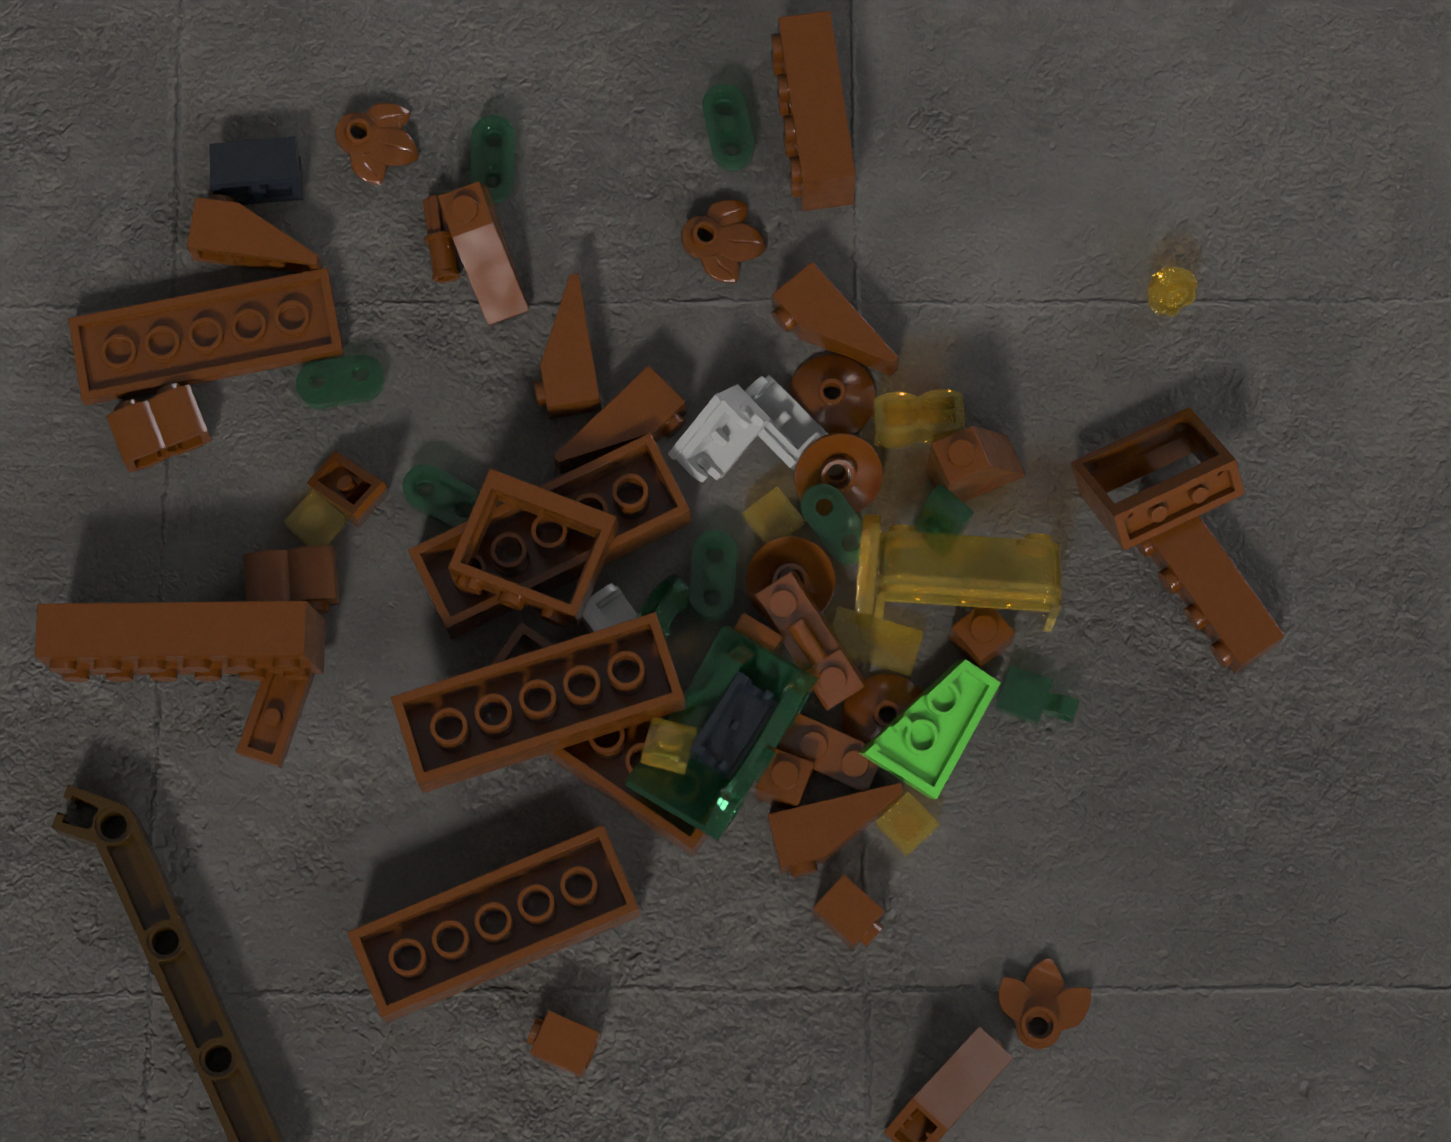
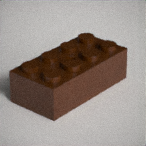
(813, 111)

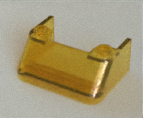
(969, 571)

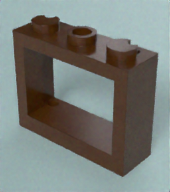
(1167, 502)
(549, 506)

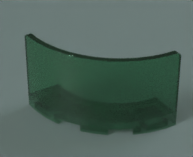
(701, 794)

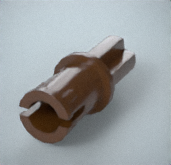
(440, 242)

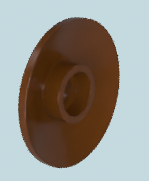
(857, 392)
(860, 473)
(792, 554)
(882, 691)

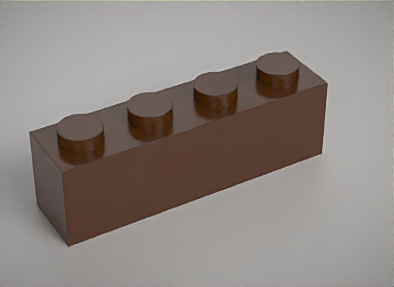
(1214, 593)

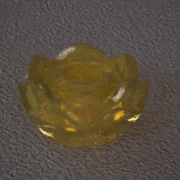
(1171, 290)

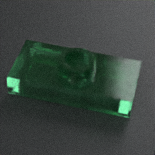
(943, 514)

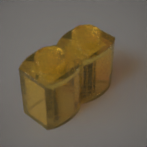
(905, 418)

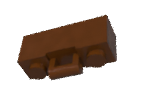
(810, 639)

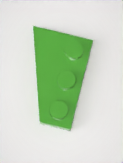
(934, 729)

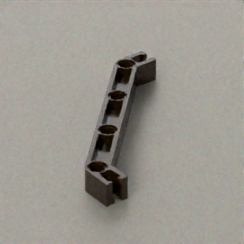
(182, 973)

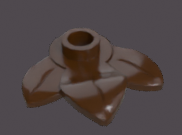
(383, 141)
(729, 240)
(1043, 998)

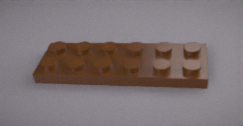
(205, 336)

